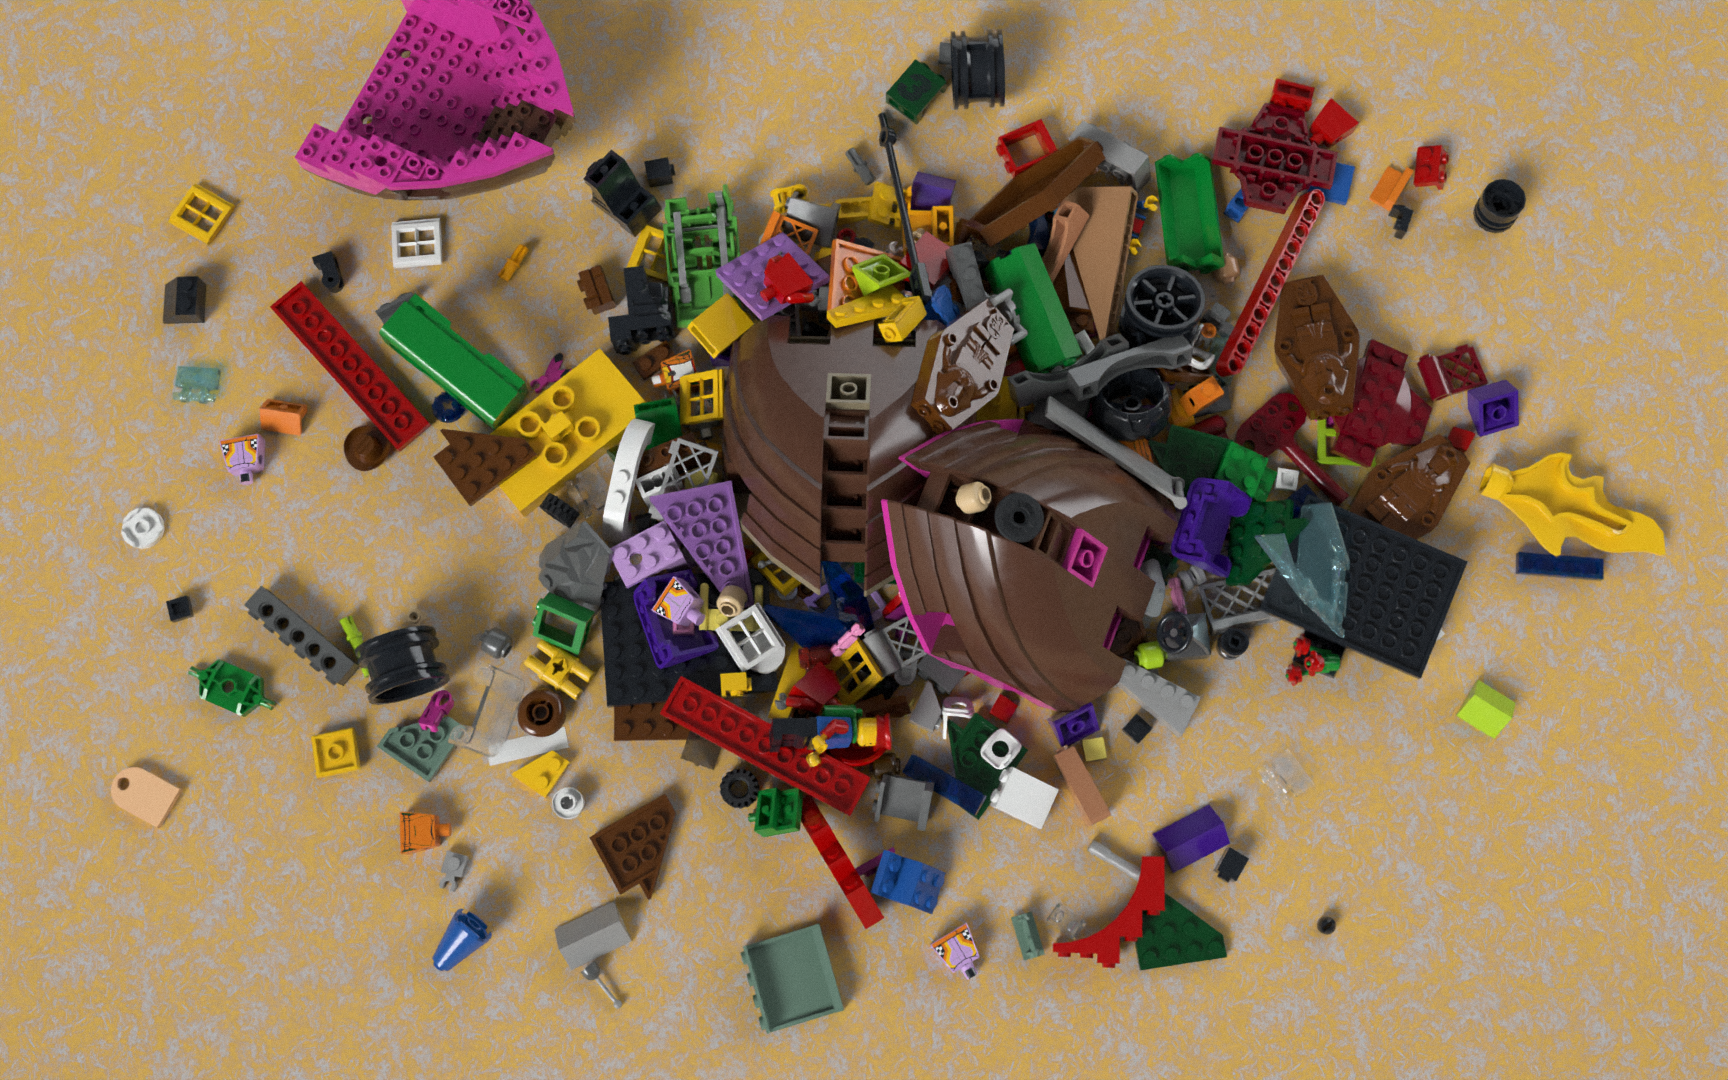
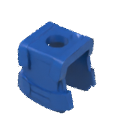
(943, 305)

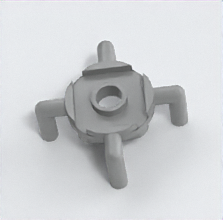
(1006, 307)

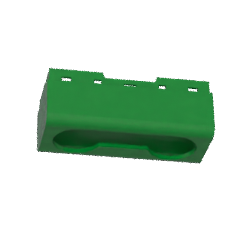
(452, 363)

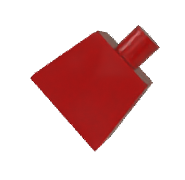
(1332, 125)

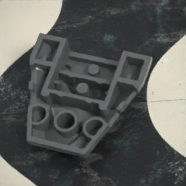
(576, 566)

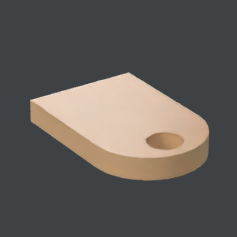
(146, 796)

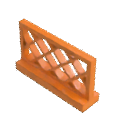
(774, 227)

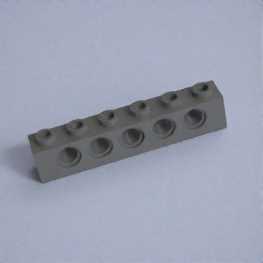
(258, 607)

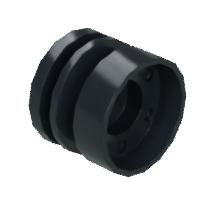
(1499, 206)

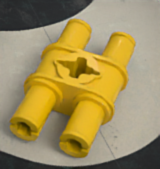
(559, 679)

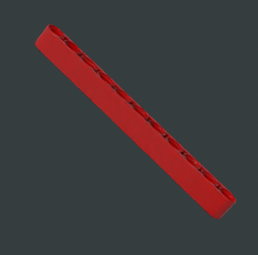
(1270, 283)

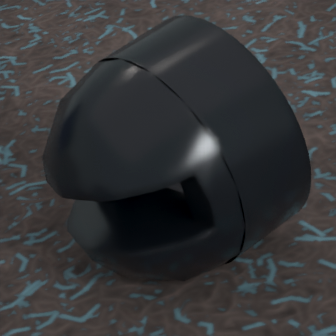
(1324, 921)

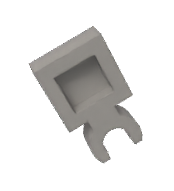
(454, 866)

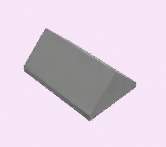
(592, 935)

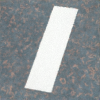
(530, 746)

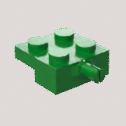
(777, 812)

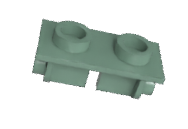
(1027, 936)

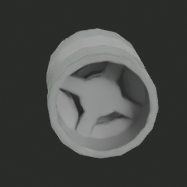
(1191, 577)

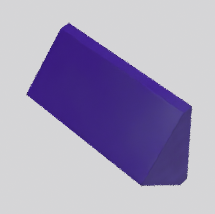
(1191, 838)

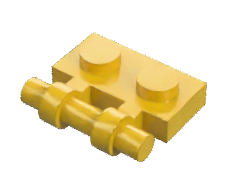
(881, 206)

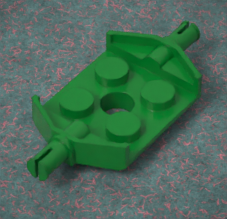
(247, 690)

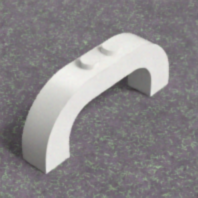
(631, 448)

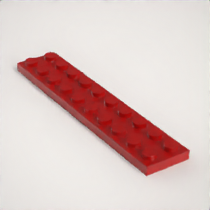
(350, 366)
(749, 739)

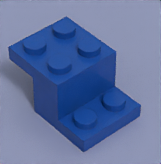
(908, 882)

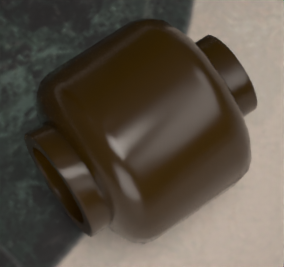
(885, 764)

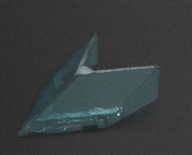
(1320, 564)

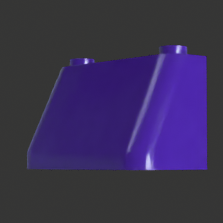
(1206, 522)
(665, 647)

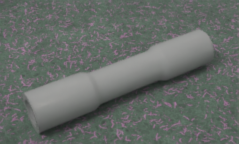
(1106, 855)

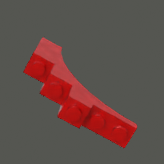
(839, 864)
(1129, 924)

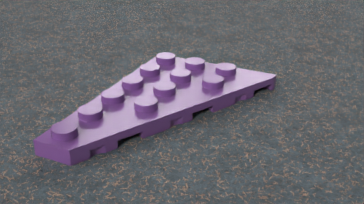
(710, 530)

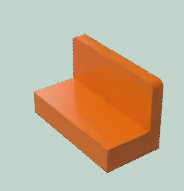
(1390, 187)
(282, 416)

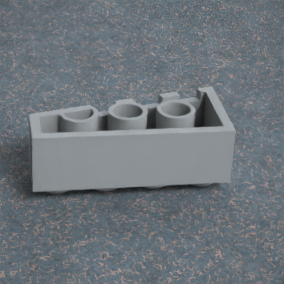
(1160, 697)

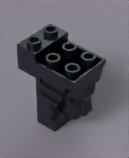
(620, 194)
(647, 316)

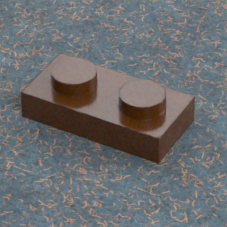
(650, 362)

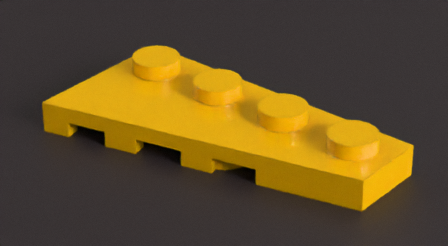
(866, 308)

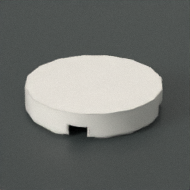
(142, 528)
(770, 663)

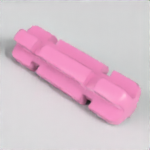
(1177, 595)
(847, 639)

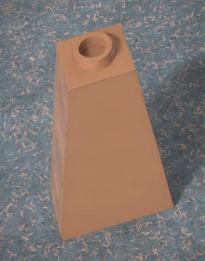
(1081, 786)

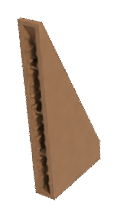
(1104, 249)

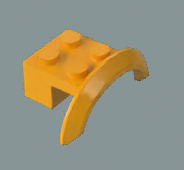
(936, 222)

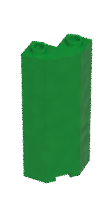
(1189, 213)
(1049, 335)

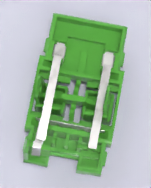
(694, 288)

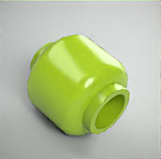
(1150, 655)

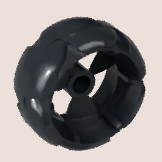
(1133, 421)

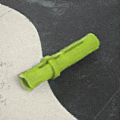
(353, 637)

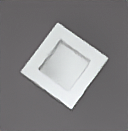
(1286, 480)

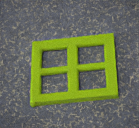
(1322, 433)

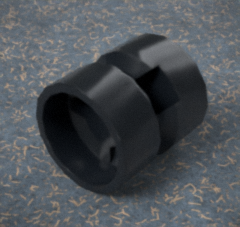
(1232, 644)

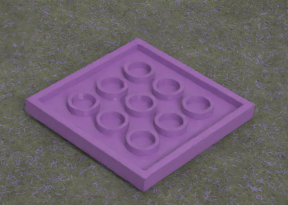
(746, 274)

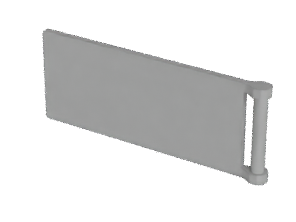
(1116, 451)

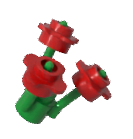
(1314, 663)

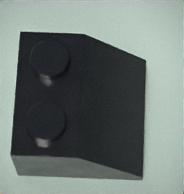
(184, 300)

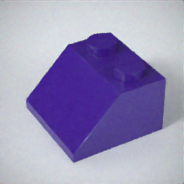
(1493, 407)

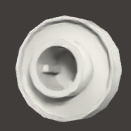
(568, 803)

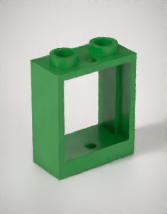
(567, 610)

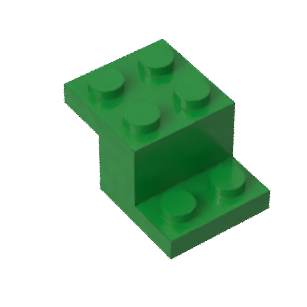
(1246, 471)

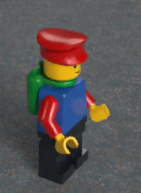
(831, 730)

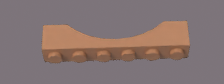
(1066, 228)

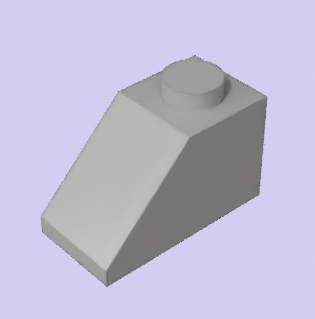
(927, 711)

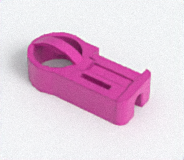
(435, 712)

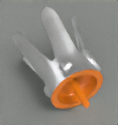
(1207, 333)

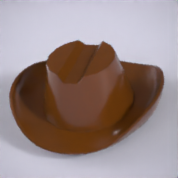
(366, 448)
(541, 713)

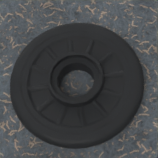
(1033, 517)

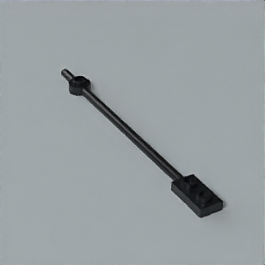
(918, 276)

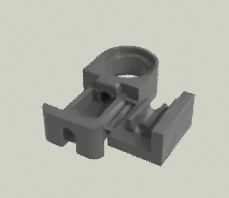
(1217, 316)

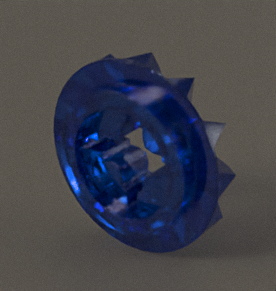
(449, 415)

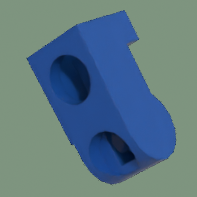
(1236, 207)

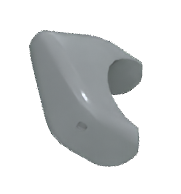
(1152, 569)

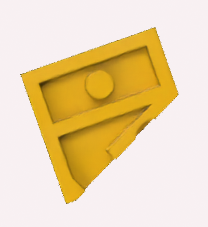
(543, 773)

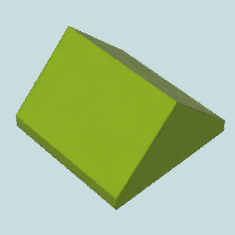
(878, 273)
(1486, 709)

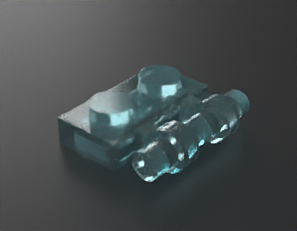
(196, 378)

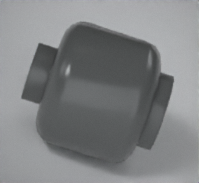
(496, 643)

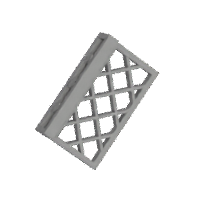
(1239, 621)

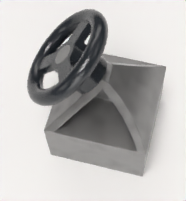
(1184, 636)

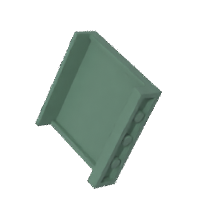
(792, 978)

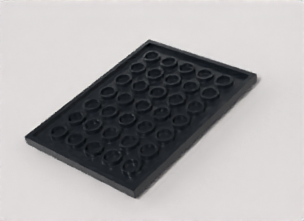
(1393, 597)
(629, 663)

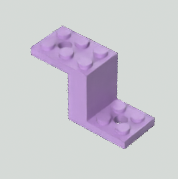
(658, 552)

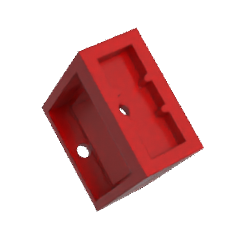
(1035, 128)

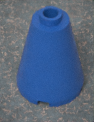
(461, 939)

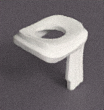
(1208, 357)
(949, 711)
(1000, 762)

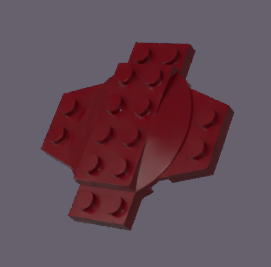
(1274, 158)
(1382, 409)

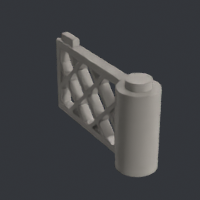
(674, 451)
(884, 651)

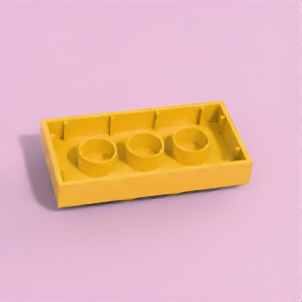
(601, 409)

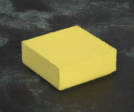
(1094, 749)

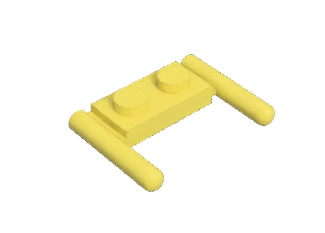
(715, 618)

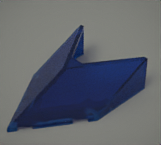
(846, 609)

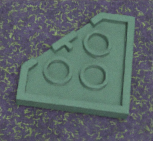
(419, 748)

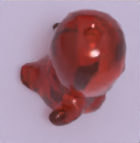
(814, 655)

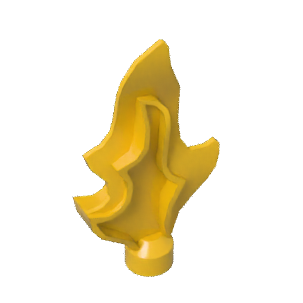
(1565, 506)

